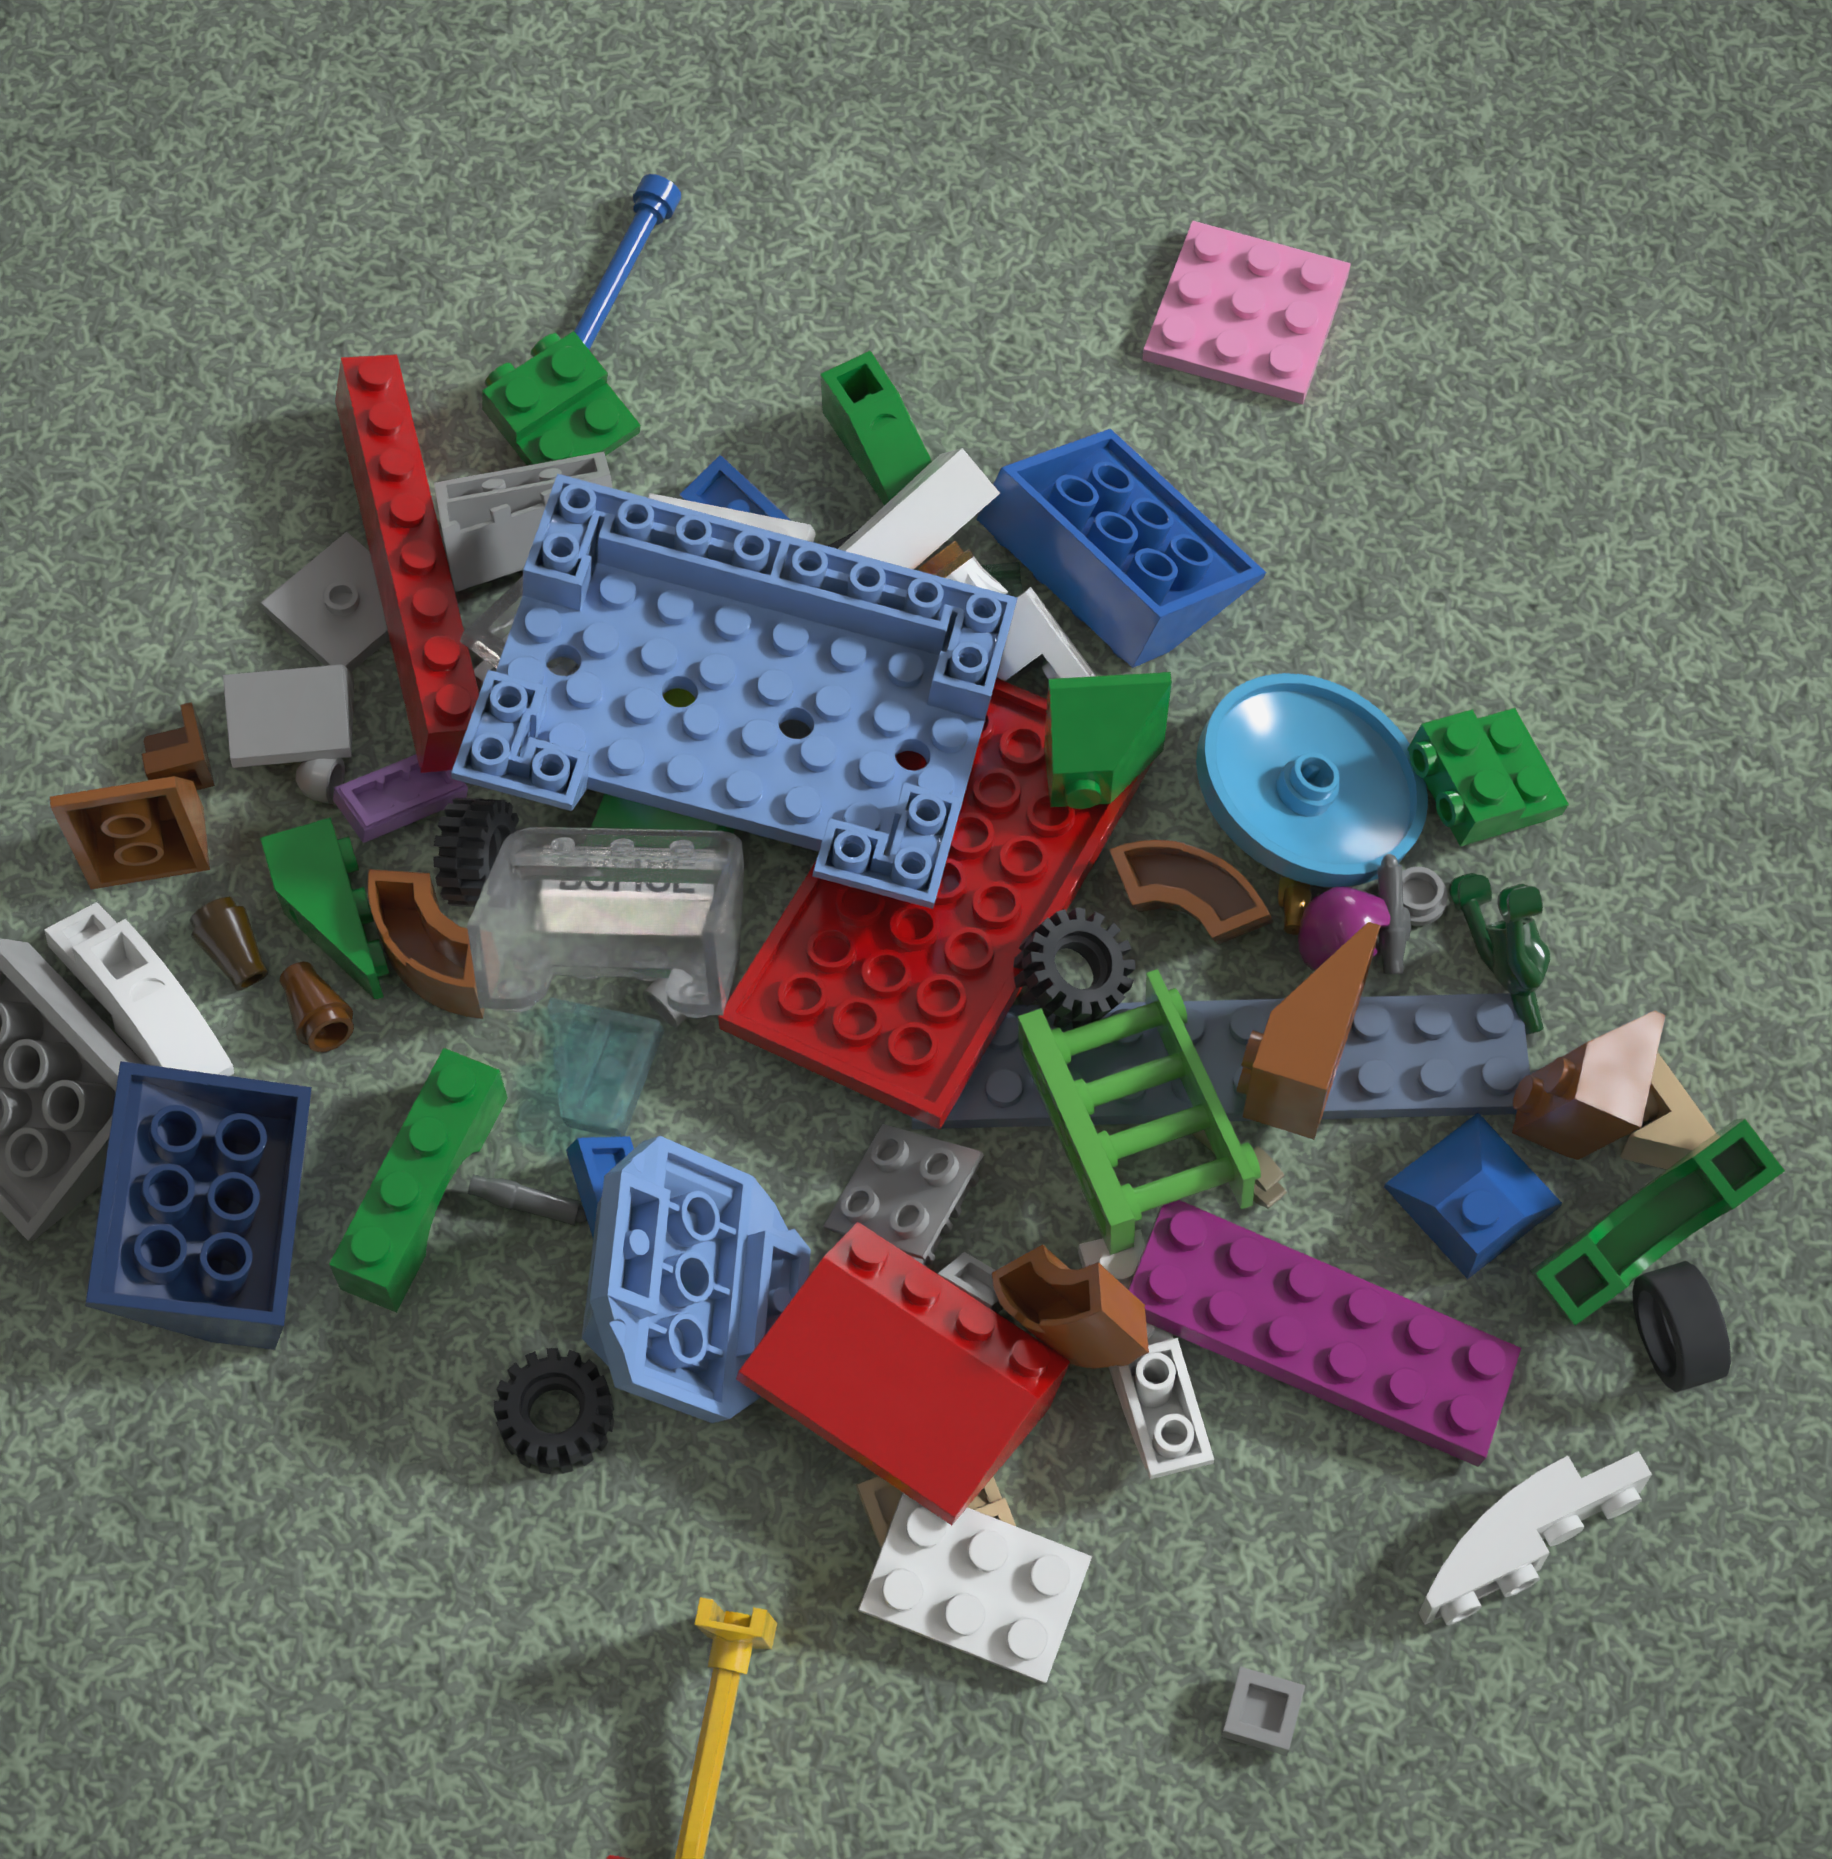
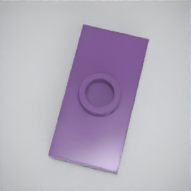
(395, 797)

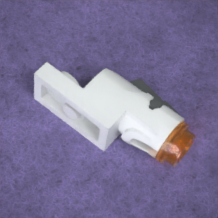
(1032, 626)

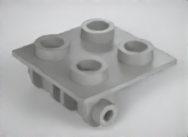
(907, 1190)

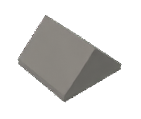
(289, 715)

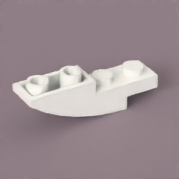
(138, 992)
(1156, 1386)
(1507, 1540)

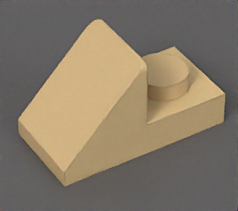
(1675, 1124)

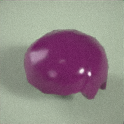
(1334, 919)

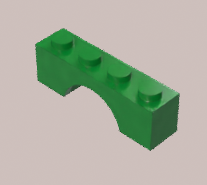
(396, 1215)
(1656, 1219)

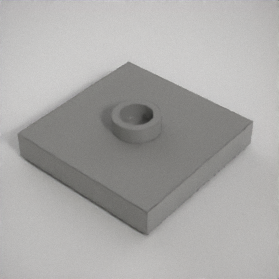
(333, 605)

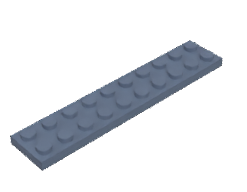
(1397, 1062)

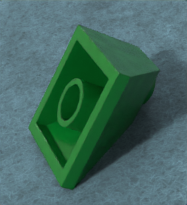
(1102, 734)

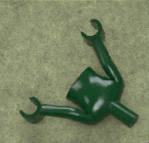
(1509, 946)

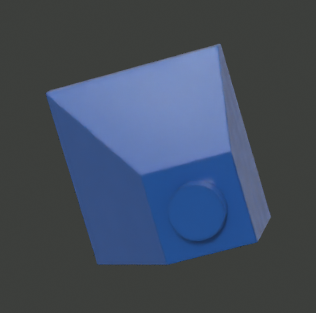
(1472, 1195)

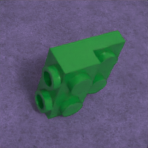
(557, 403)
(1485, 774)

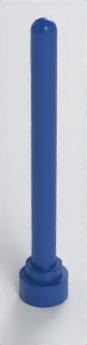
(654, 201)

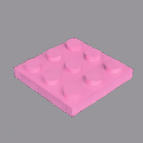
(1246, 312)

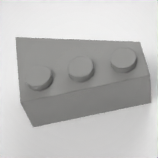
(496, 514)

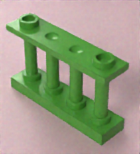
(1096, 1154)

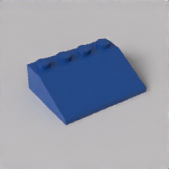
(1117, 544)

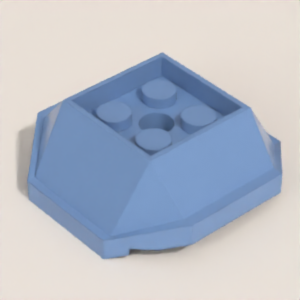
(686, 1277)

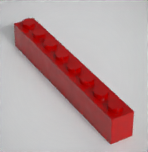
(407, 557)

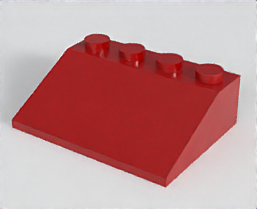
(904, 1372)

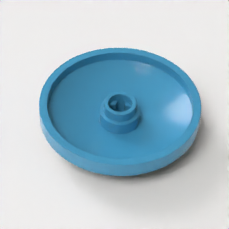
(1310, 779)

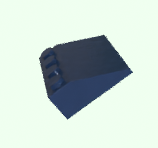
(200, 1203)

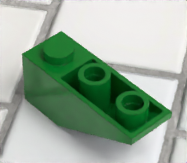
(873, 424)
(316, 894)

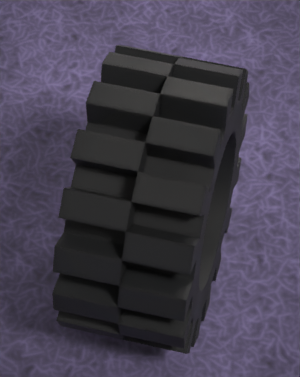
(470, 846)
(1095, 946)
(545, 1375)

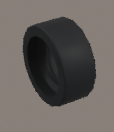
(1681, 1326)

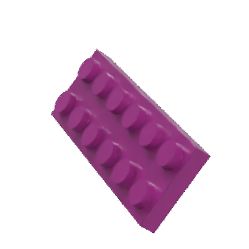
(1324, 1331)

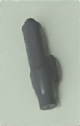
(1394, 936)
(514, 1196)

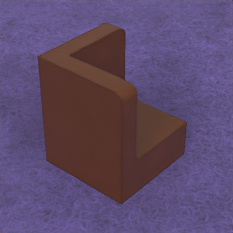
(179, 752)

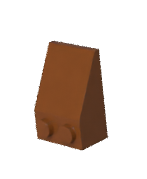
(135, 831)
(1298, 1055)

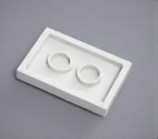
(976, 1587)

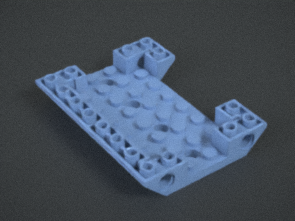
(759, 638)

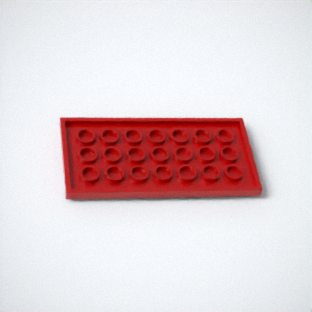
(912, 993)

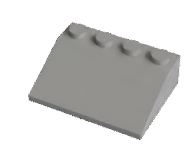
(53, 1092)

